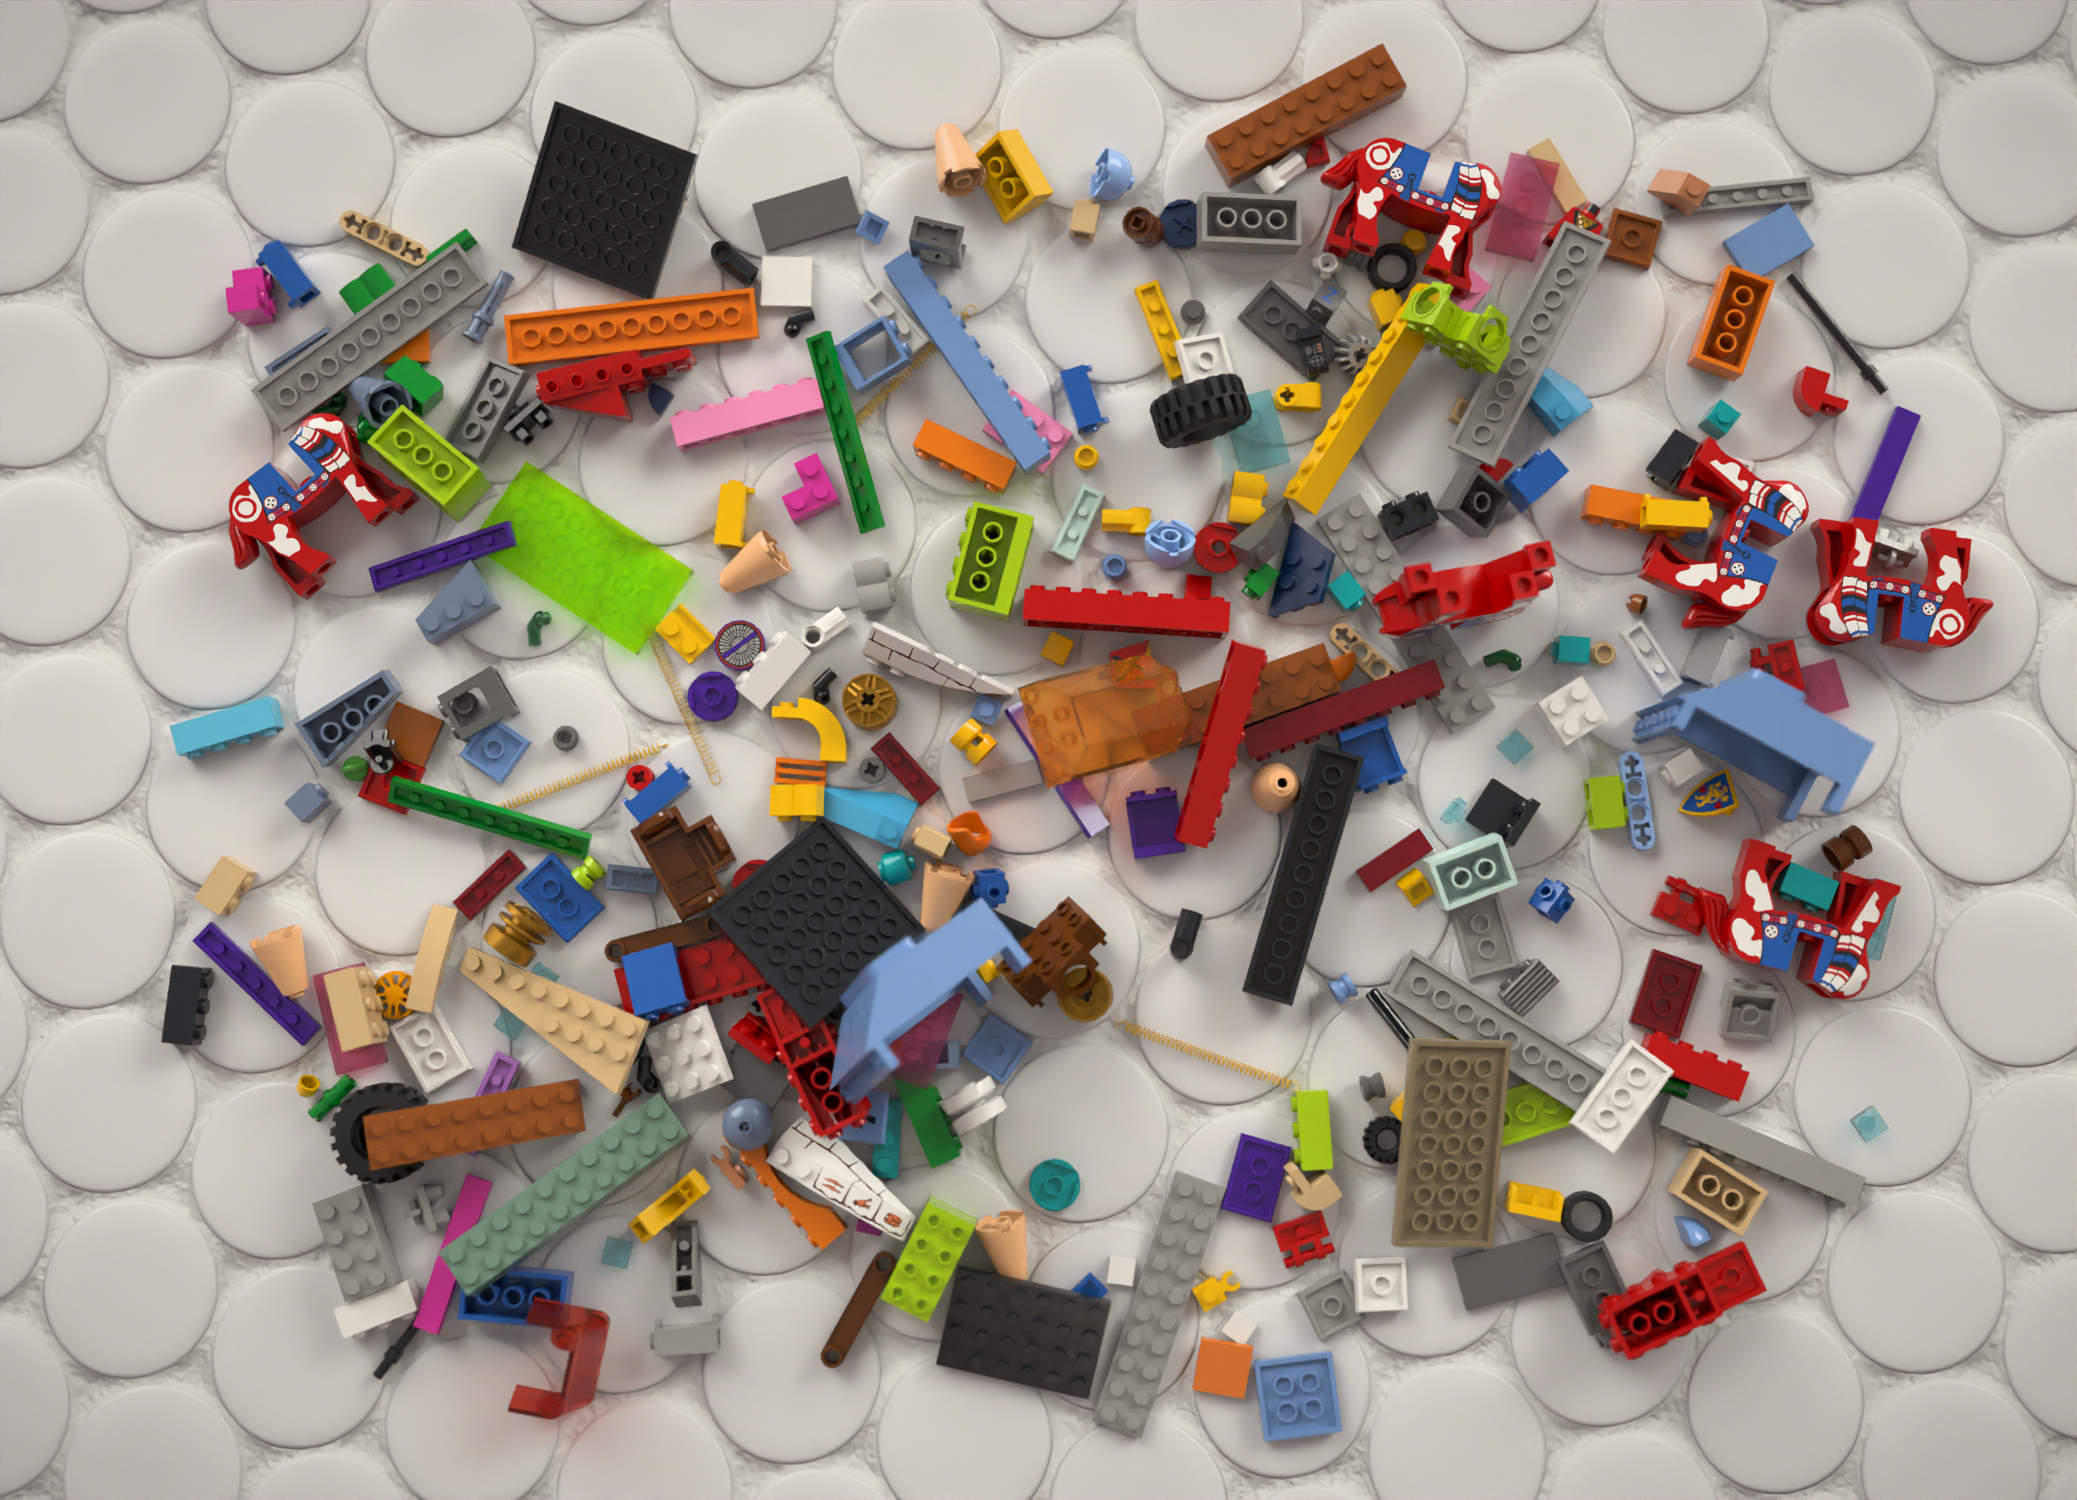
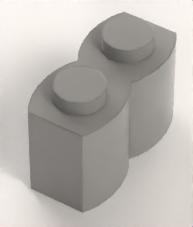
(872, 585)

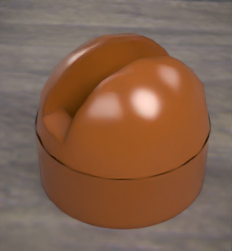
(1638, 603)

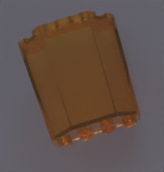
(1104, 719)

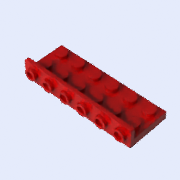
(707, 975)

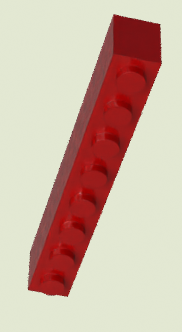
(1219, 744)

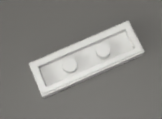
(883, 304)
(1651, 658)

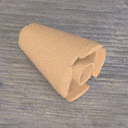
(956, 163)
(755, 564)
(1268, 793)
(942, 893)
(284, 959)
(1005, 1242)

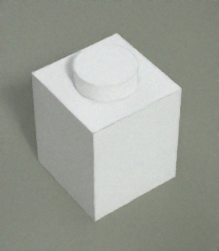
(1680, 768)

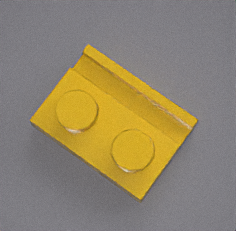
(685, 634)

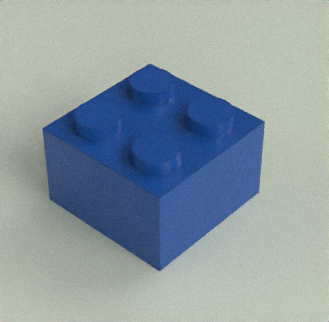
(1538, 476)

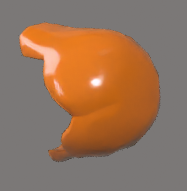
(961, 831)

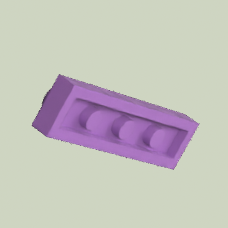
(498, 1077)

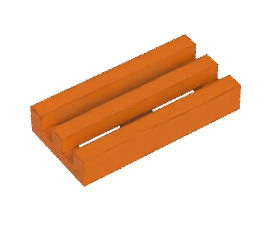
(778, 770)

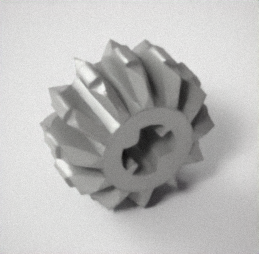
(1352, 345)

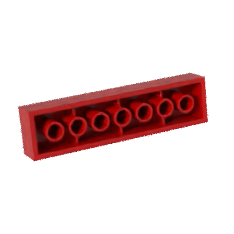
(1126, 613)

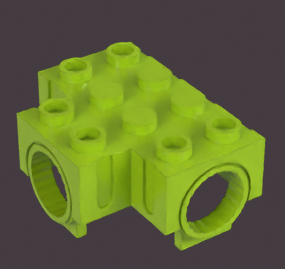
(1458, 331)

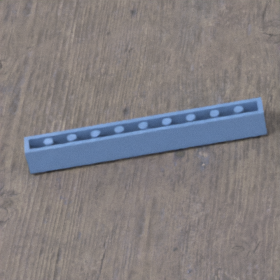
(967, 362)

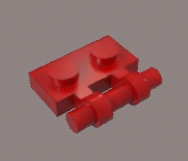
(1783, 661)
(1676, 911)
(755, 1036)
(1301, 1231)

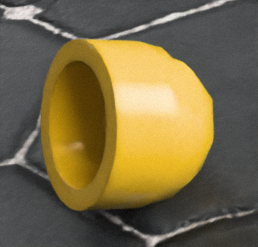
(307, 1085)

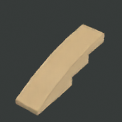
(431, 958)

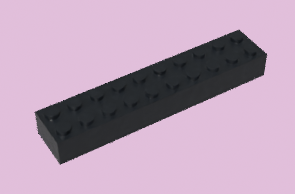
(1303, 874)

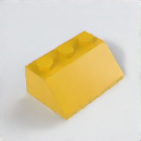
(1013, 175)

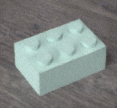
(1470, 871)

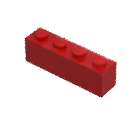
(1698, 1068)

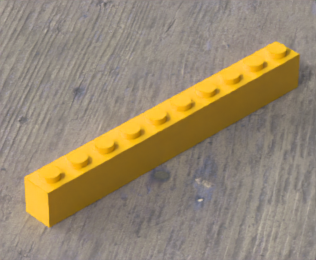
(1356, 413)

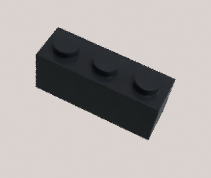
(187, 1005)

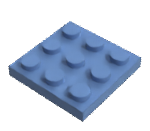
(1297, 1396)

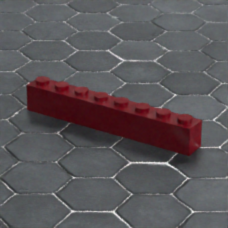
(1342, 709)

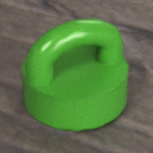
(355, 768)

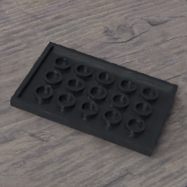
(1023, 1332)

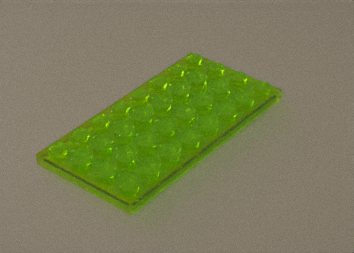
(586, 559)

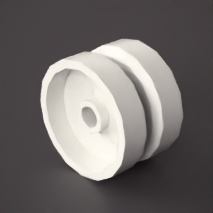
(972, 1102)

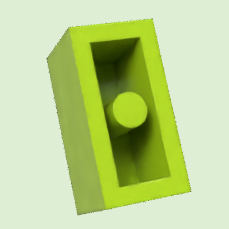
(1605, 802)

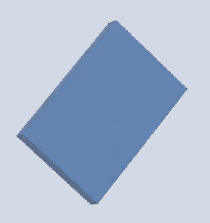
(1769, 242)

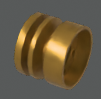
(884, 705)
(515, 937)
(1099, 1002)

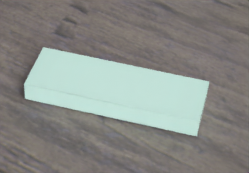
(1077, 523)

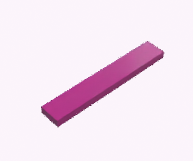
(442, 1281)

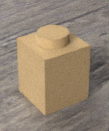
(1084, 220)

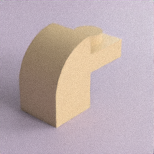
(1314, 1193)

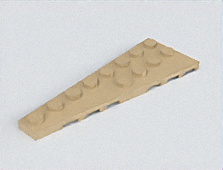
(581, 1027)

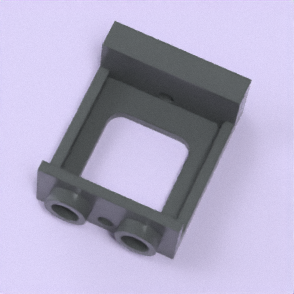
(937, 238)
(496, 695)

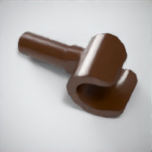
(627, 1096)

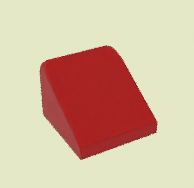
(1198, 586)

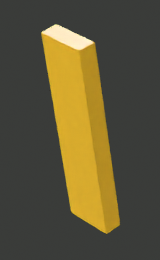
(1160, 325)

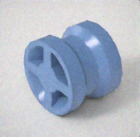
(1342, 988)

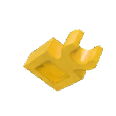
(1211, 1292)

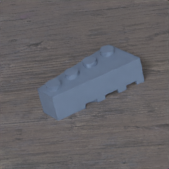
(346, 718)

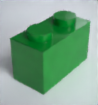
(423, 388)

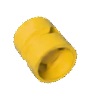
(967, 735)

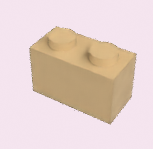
(226, 886)

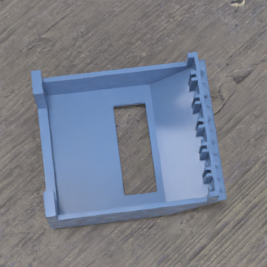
(1765, 733)
(909, 986)

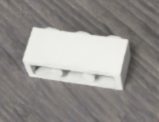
(772, 669)
(379, 1309)

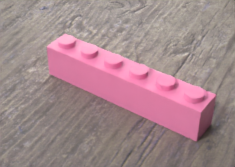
(747, 414)

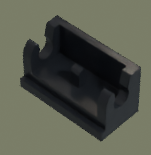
(1671, 459)

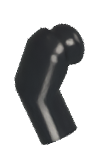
(795, 322)
(821, 686)
(645, 1076)

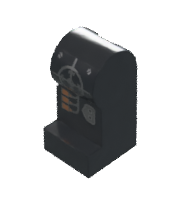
(1312, 350)

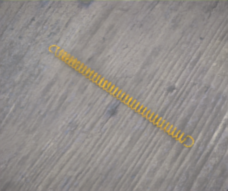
(902, 376)
(702, 759)
(586, 775)
(1177, 1045)

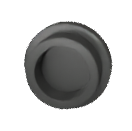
(1193, 312)
(466, 705)

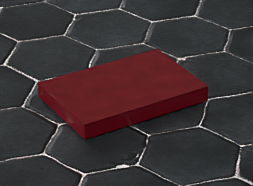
(1665, 993)

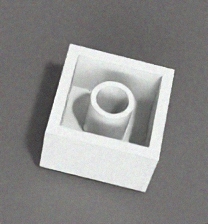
(1570, 712)

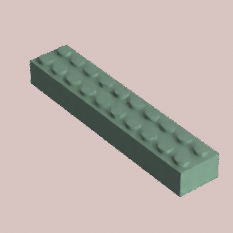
(564, 1195)

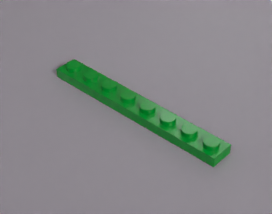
(845, 432)
(489, 817)

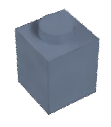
(308, 802)

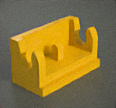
(1534, 1201)

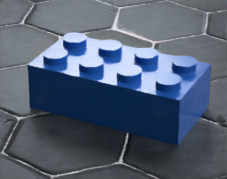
(513, 1294)

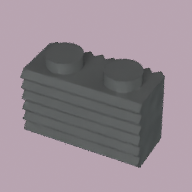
(1527, 986)

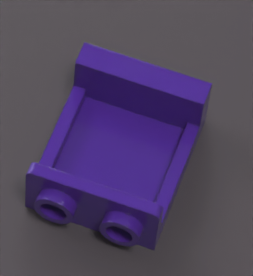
(1153, 823)

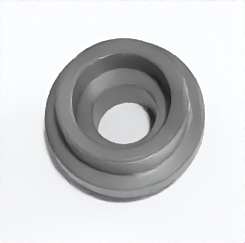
(558, 738)

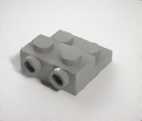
(1749, 1010)

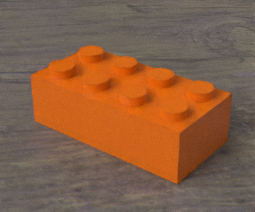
(1730, 323)

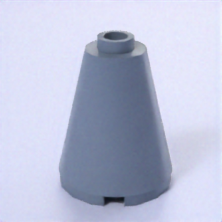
(378, 398)

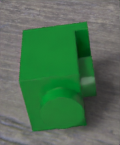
(1259, 581)

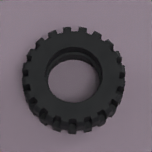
(1200, 410)
(350, 1130)

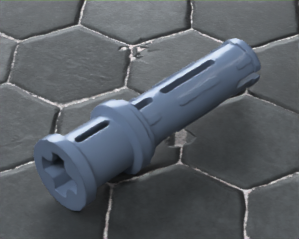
(486, 320)

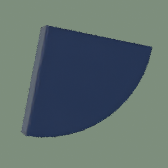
(659, 398)

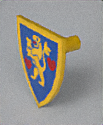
(1711, 797)

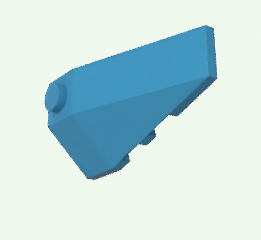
(1557, 402)
(871, 813)

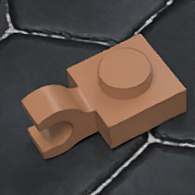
(735, 1173)

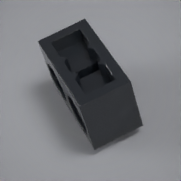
(1409, 520)

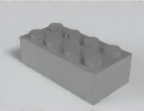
(1249, 222)
(357, 1242)

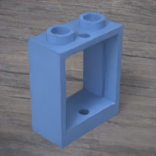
(851, 367)

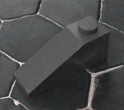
(1263, 538)
(686, 1264)

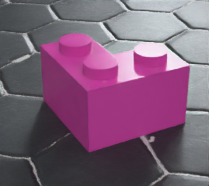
(252, 297)
(815, 495)

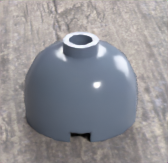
(759, 1119)

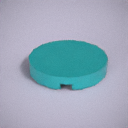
(1054, 1184)

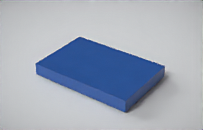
(559, 898)

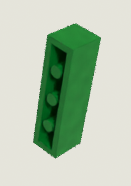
(930, 1122)

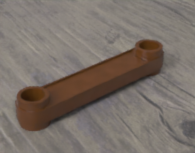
(678, 933)
(858, 1309)

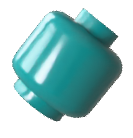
(896, 867)

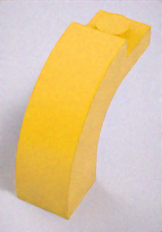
(832, 735)
(669, 1206)

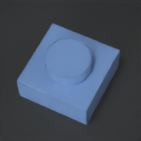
(872, 227)
(986, 710)

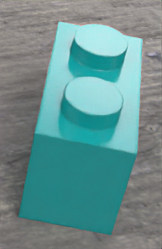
(1805, 887)

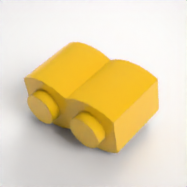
(1246, 498)
(797, 801)

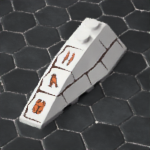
(917, 661)
(840, 1177)

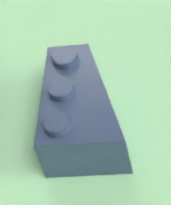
(458, 605)

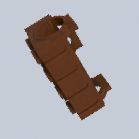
(685, 859)
(1055, 947)

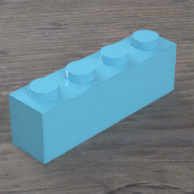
(227, 727)

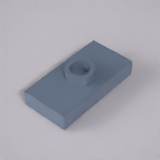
(631, 879)

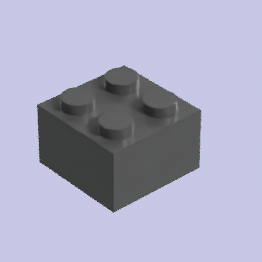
(1473, 501)

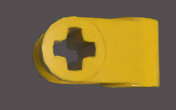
(1303, 397)

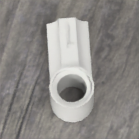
(1275, 178)
(827, 628)

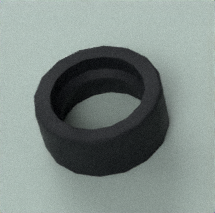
(1397, 250)
(1606, 1216)

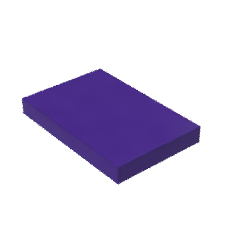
(1255, 1177)

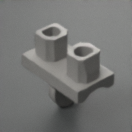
(1891, 552)
(433, 1218)

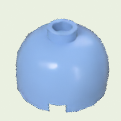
(1112, 177)
(1169, 543)

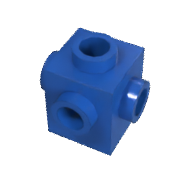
(990, 886)
(1552, 900)

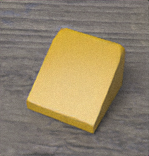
(1057, 648)
(1414, 887)

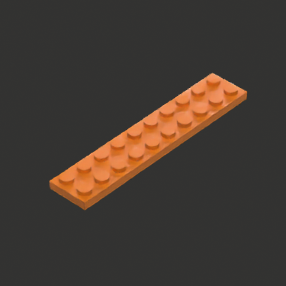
(630, 326)

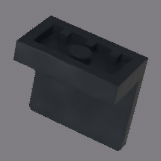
(1502, 812)

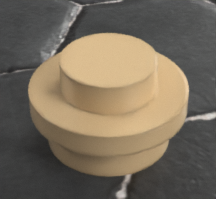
(1602, 654)

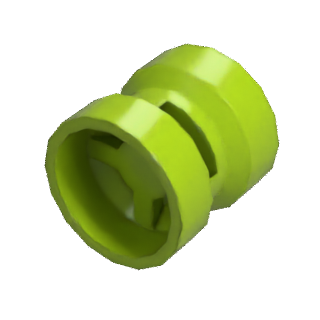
(589, 872)

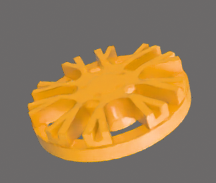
(394, 994)

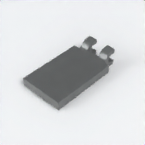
(1589, 1279)

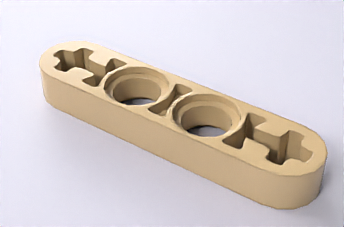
(386, 237)
(1371, 657)

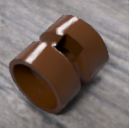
(1143, 227)
(1849, 846)

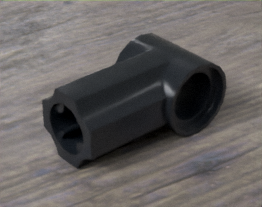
(734, 264)
(1186, 932)

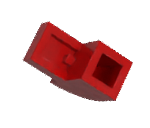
(1810, 394)

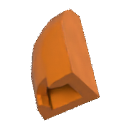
(1344, 665)

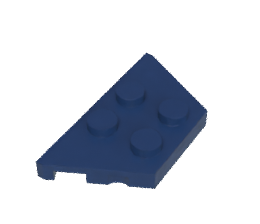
(1302, 574)

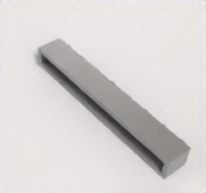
(1760, 1150)

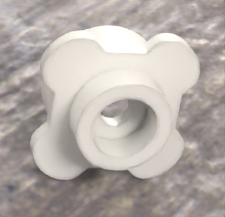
(1334, 265)

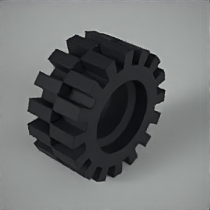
(1370, 1139)

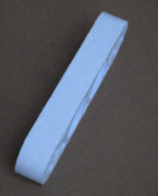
(1641, 800)

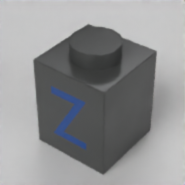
(1326, 302)

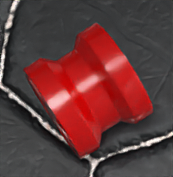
(643, 780)

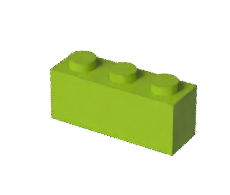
(1312, 1129)

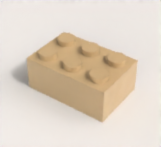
(356, 1008)
(1717, 1191)

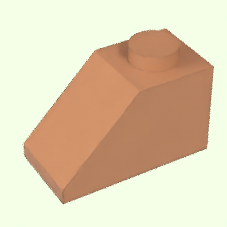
(1679, 189)

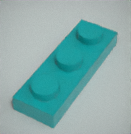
(886, 1156)

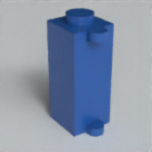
(288, 273)
(1082, 399)
(659, 793)

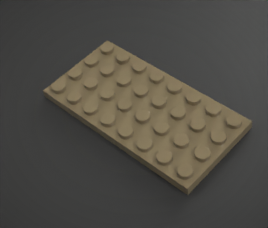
(1450, 1143)

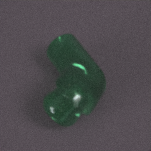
(534, 626)

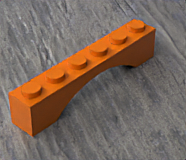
(819, 1220)

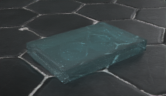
(1260, 440)

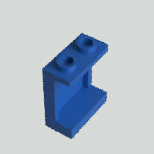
(1377, 746)
(655, 982)

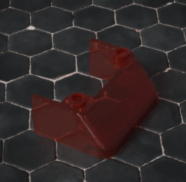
(582, 1334)

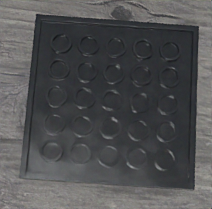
(604, 200)
(813, 920)

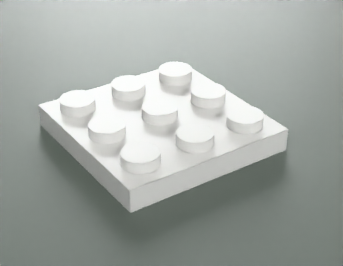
(687, 1054)

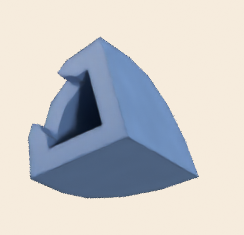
(1691, 1231)

